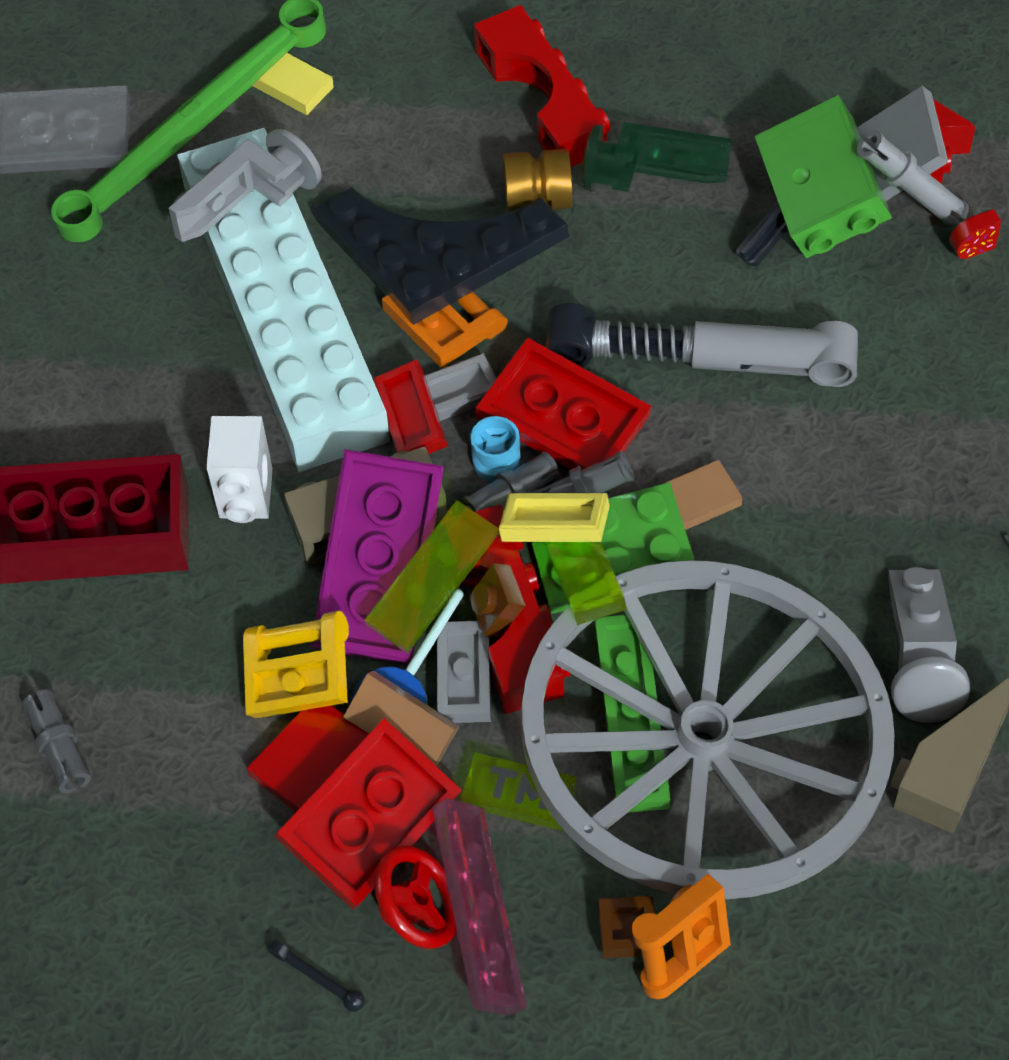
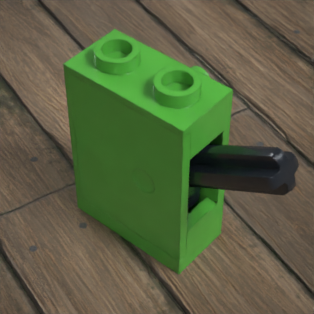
(819, 184)

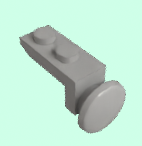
(249, 167)
(928, 679)

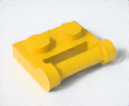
(296, 680)

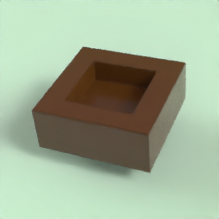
(496, 600)
(616, 924)

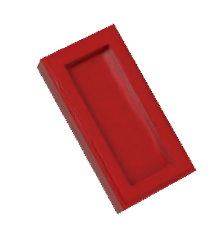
(410, 409)

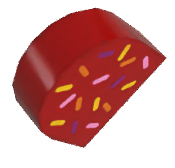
(976, 234)

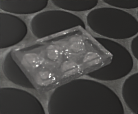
(63, 129)

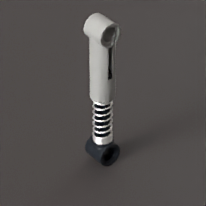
(823, 353)

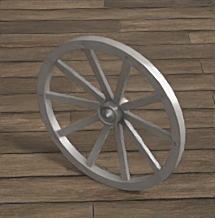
(715, 720)

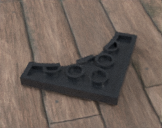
(435, 262)

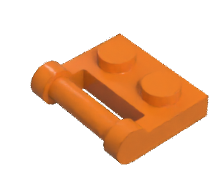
(446, 333)
(698, 933)

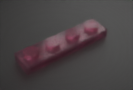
(478, 908)

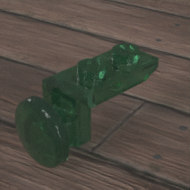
(653, 152)

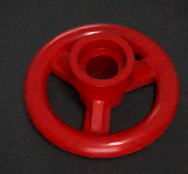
(412, 901)

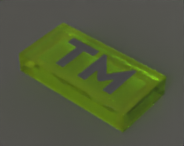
(508, 790)

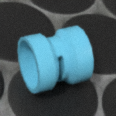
(495, 447)

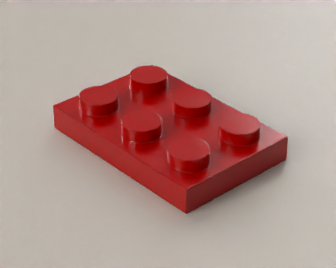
(563, 407)
(364, 809)

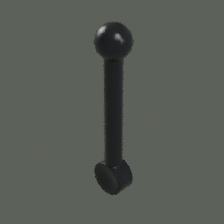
(352, 1000)

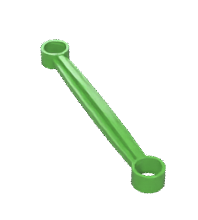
(188, 120)

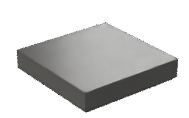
(909, 126)

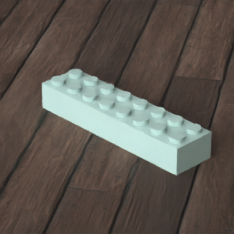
(291, 320)

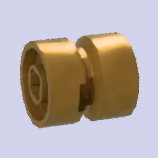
(538, 178)

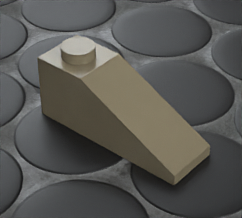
(949, 762)

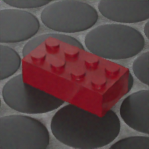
(93, 518)

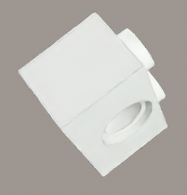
(239, 467)

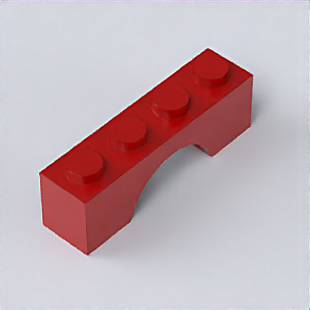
(517, 50)
(514, 651)

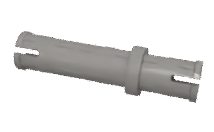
(901, 170)

